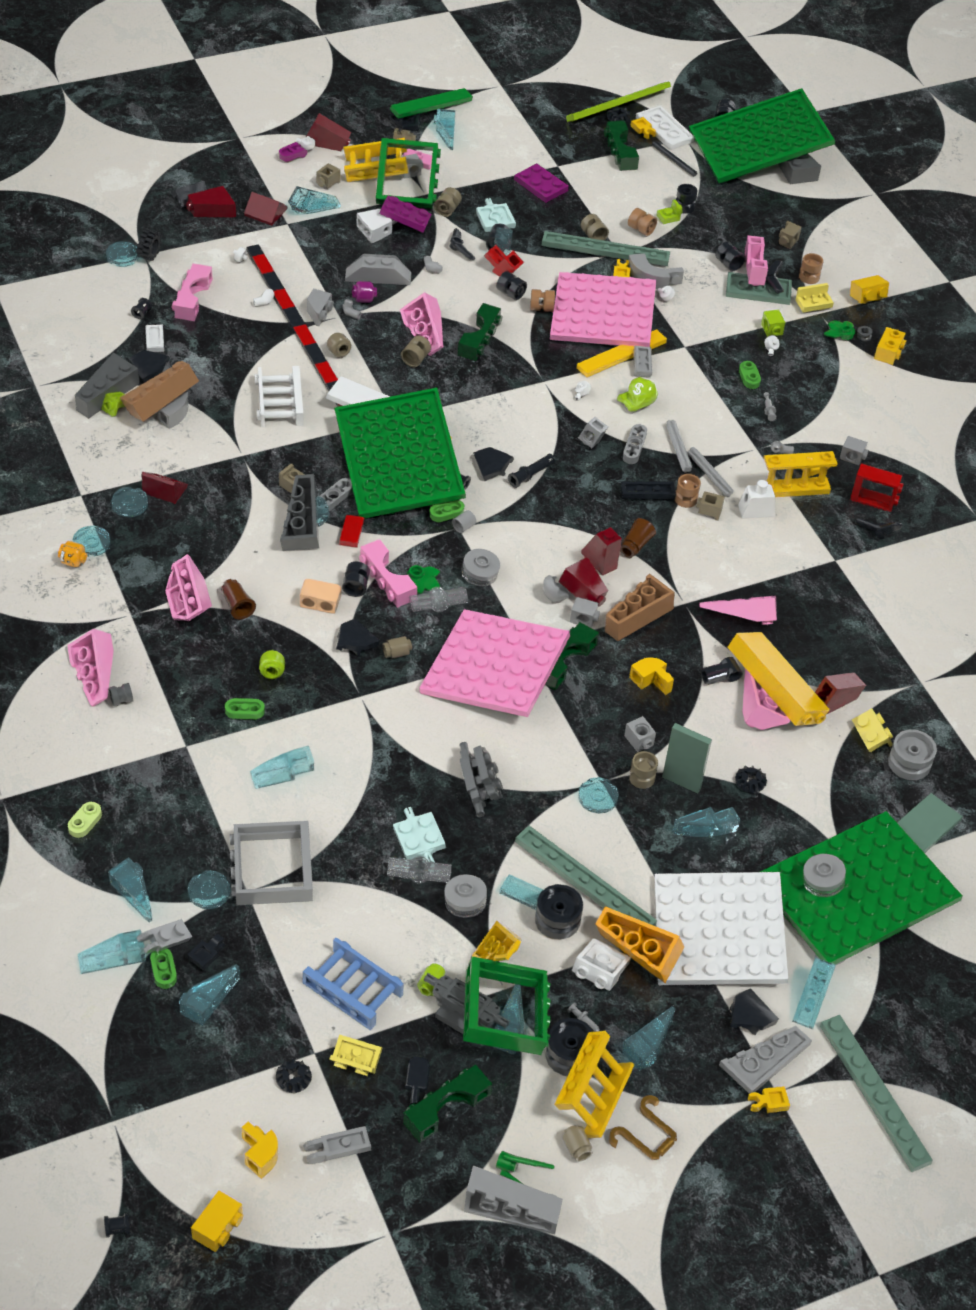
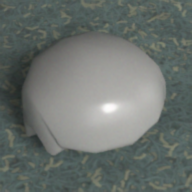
(553, 590)

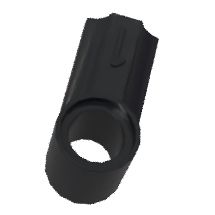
(727, 669)

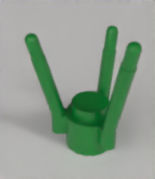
(509, 1163)

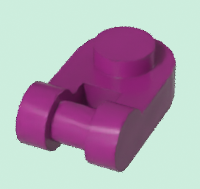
(292, 152)

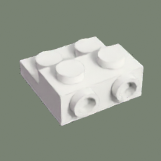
(600, 964)

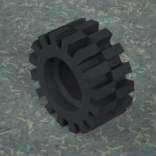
(148, 244)

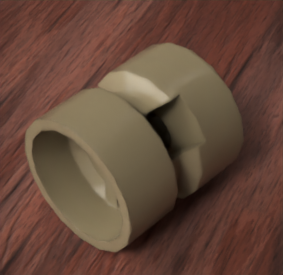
(447, 202)
(594, 227)
(416, 351)
(643, 769)

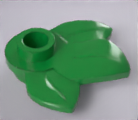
(840, 329)
(424, 577)

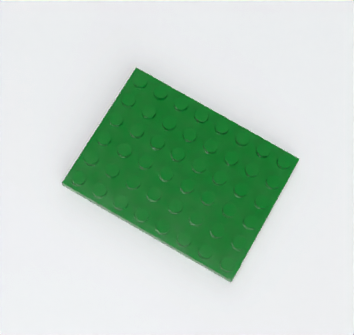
(761, 135)
(399, 453)
(885, 890)

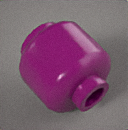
(364, 292)

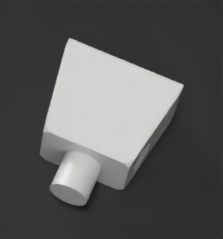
(374, 225)
(757, 501)

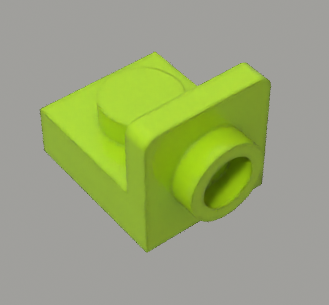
(670, 214)
(112, 403)

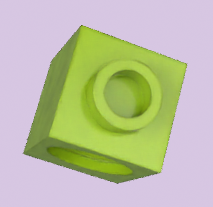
(773, 323)

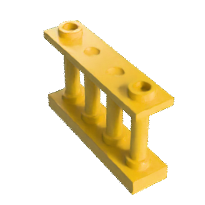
(369, 169)
(804, 485)
(578, 1084)

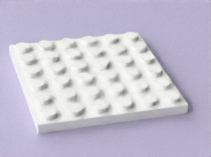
(726, 925)

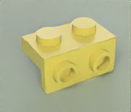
(814, 297)
(872, 731)
(356, 1055)

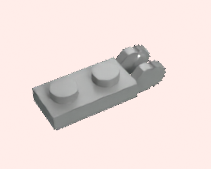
(165, 936)
(338, 1145)

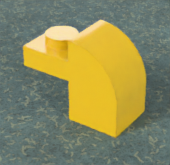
(651, 671)
(264, 1150)

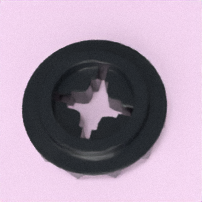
(613, 113)
(752, 785)
(296, 1084)

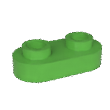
(749, 374)
(446, 510)
(244, 708)
(163, 969)

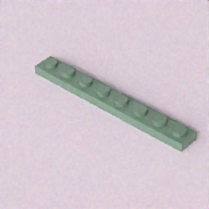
(603, 248)
(579, 875)
(876, 1093)

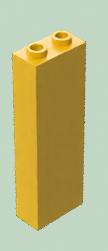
(778, 678)

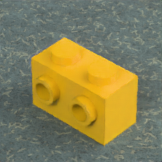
(869, 289)
(890, 345)
(217, 1221)

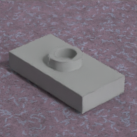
(642, 361)

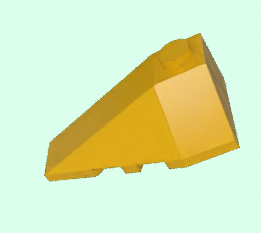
(498, 944)

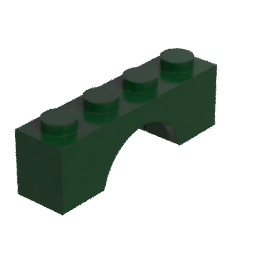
(625, 156)
(473, 344)
(581, 642)
(468, 1087)

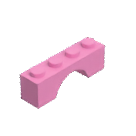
(755, 265)
(197, 279)
(397, 587)

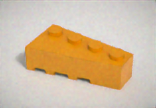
(646, 944)

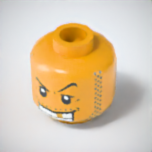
(72, 554)

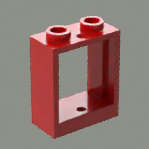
(874, 498)

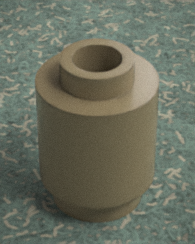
(397, 647)
(577, 1143)

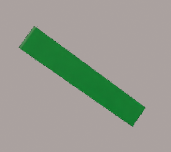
(431, 103)

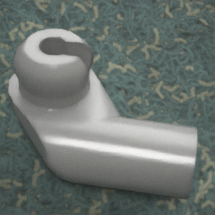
(432, 266)
(349, 311)
(778, 447)

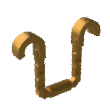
(663, 1148)

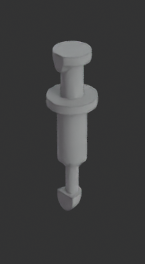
(769, 410)
(583, 1016)

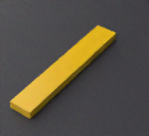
(615, 356)

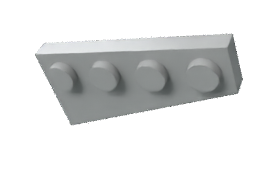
(766, 1059)

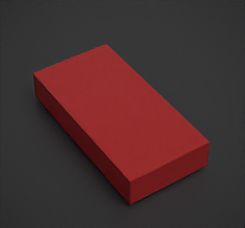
(351, 531)

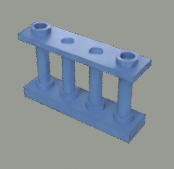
(349, 1002)

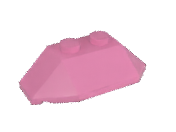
(186, 590)

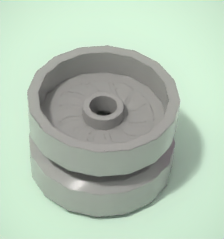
(912, 754)

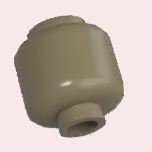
(339, 345)

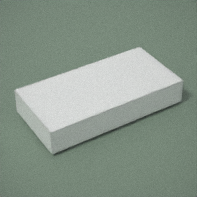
(154, 338)

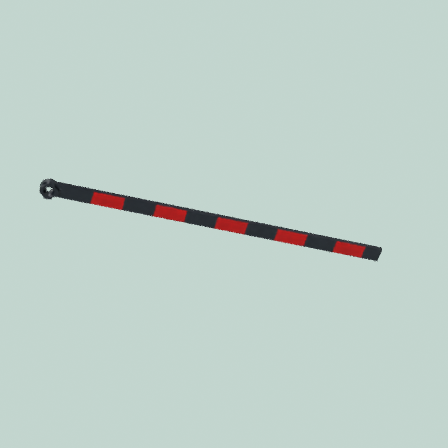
(293, 317)

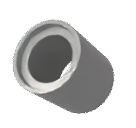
(464, 521)

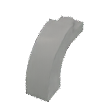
(643, 269)
(174, 411)

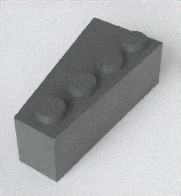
(801, 169)
(111, 377)
(302, 517)

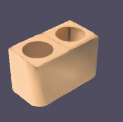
(320, 595)

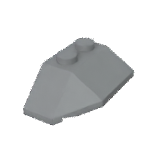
(378, 269)

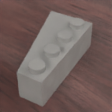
(511, 1202)

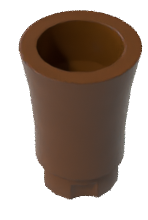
(637, 537)
(239, 601)

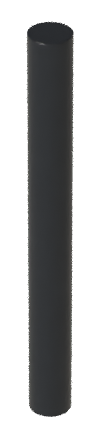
(675, 159)

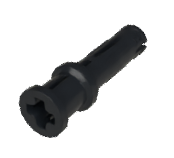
(526, 472)

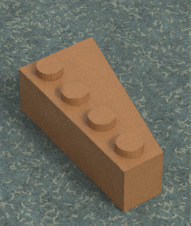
(159, 391)
(639, 608)

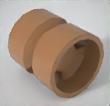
(642, 221)
(811, 268)
(548, 300)
(687, 490)

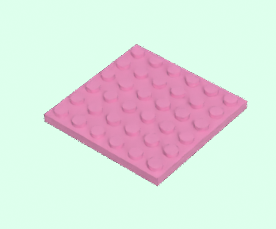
(603, 309)
(495, 663)

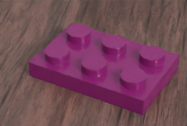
(541, 182)
(405, 213)

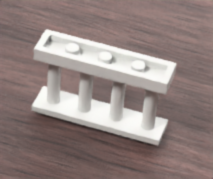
(295, 389)

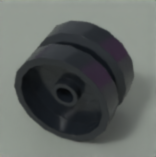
(559, 911)
(565, 1043)

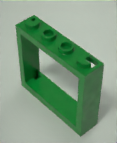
(408, 144)
(512, 974)

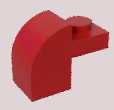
(502, 262)

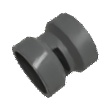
(121, 694)

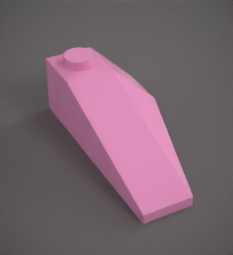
(424, 320)
(754, 609)
(92, 659)
(759, 707)

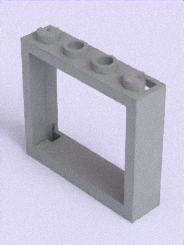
(271, 831)

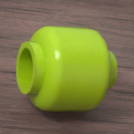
(272, 664)

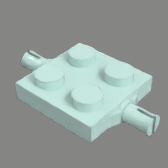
(494, 214)
(419, 835)

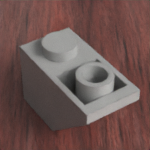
(318, 305)

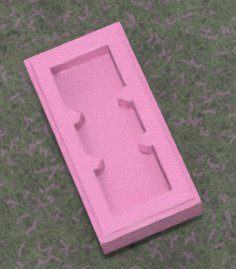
(427, 159)

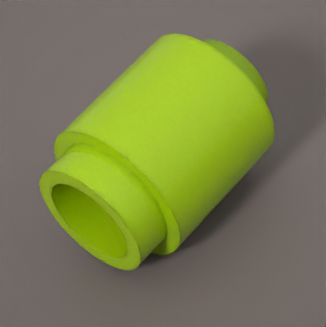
(435, 970)

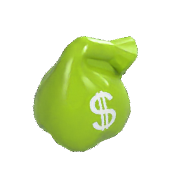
(639, 394)

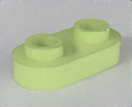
(85, 818)

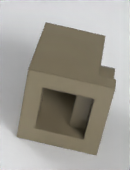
(404, 134)
(326, 178)
(789, 235)
(287, 477)
(710, 504)

